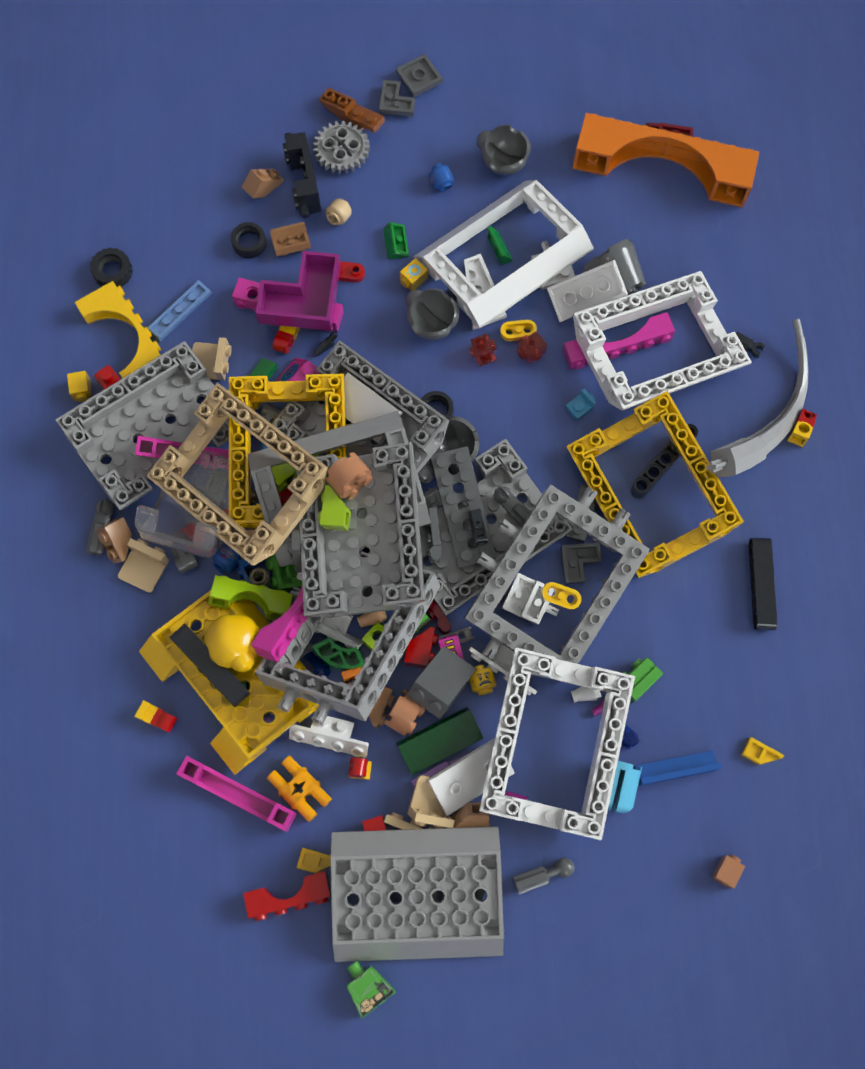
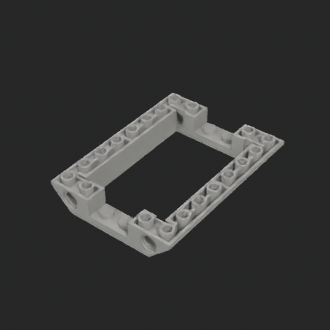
(263, 460)

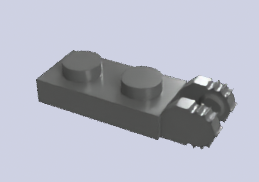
(433, 537)

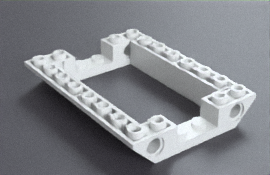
(701, 300)
(485, 307)
(606, 752)

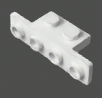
(337, 630)
(501, 662)
(333, 735)

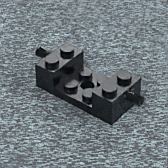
(298, 156)

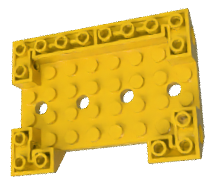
(244, 727)

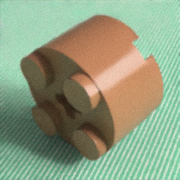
(348, 476)
(403, 714)

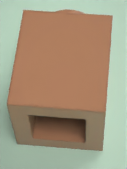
(728, 871)

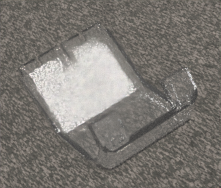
(177, 528)

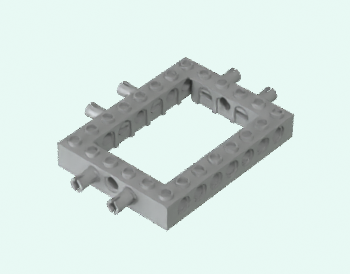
(523, 541)
(372, 677)

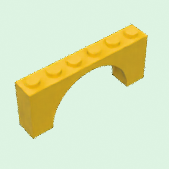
(110, 304)

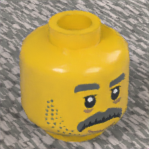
(482, 680)

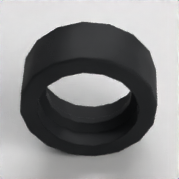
(244, 228)
(442, 397)

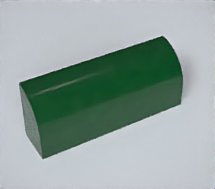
(439, 740)

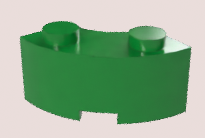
(338, 657)

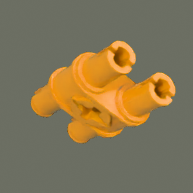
(287, 789)

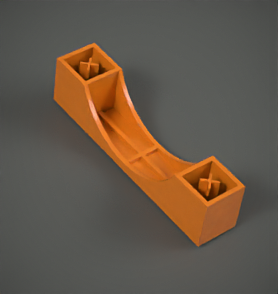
(722, 168)

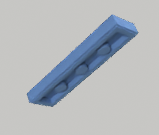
(179, 310)

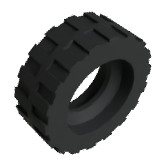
(106, 256)

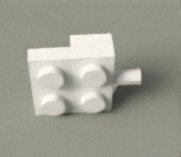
(527, 601)

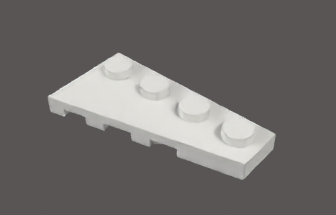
(479, 276)

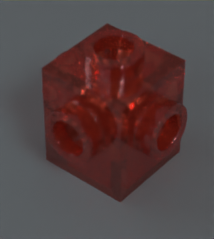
(531, 347)
(483, 349)

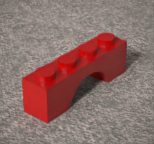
(262, 902)

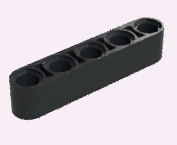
(658, 467)
(762, 584)
(219, 676)

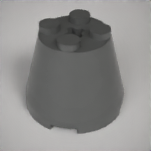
(627, 263)

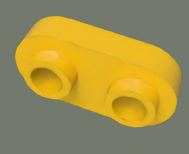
(517, 329)
(561, 595)

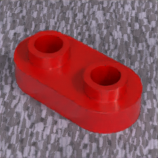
(347, 273)

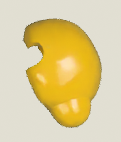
(230, 641)

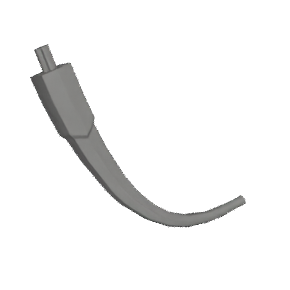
(750, 451)

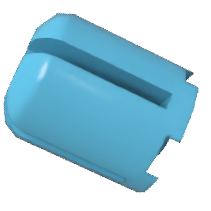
(626, 787)

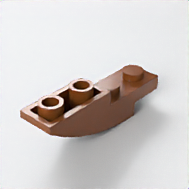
(348, 111)

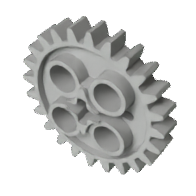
(332, 137)

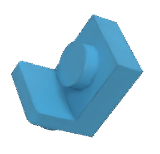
(581, 405)

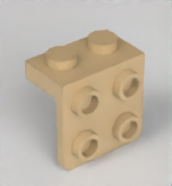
(214, 358)
(143, 565)
(425, 807)

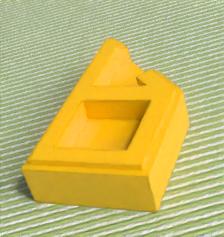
(759, 752)
(313, 861)

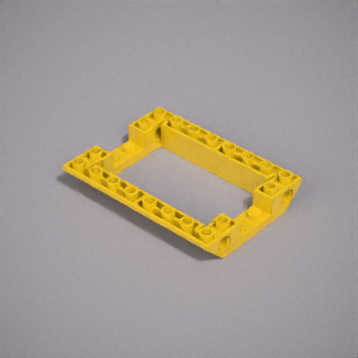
(256, 390)
(658, 410)

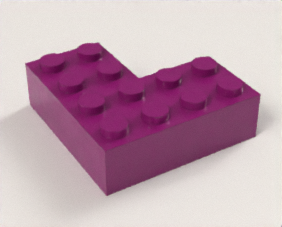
(303, 303)

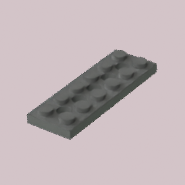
(450, 500)

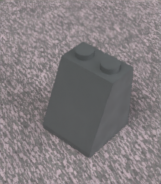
(441, 682)

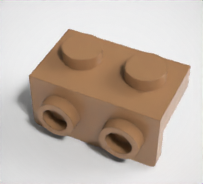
(290, 239)

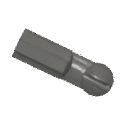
(511, 504)
(103, 510)
(540, 876)

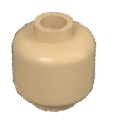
(338, 212)

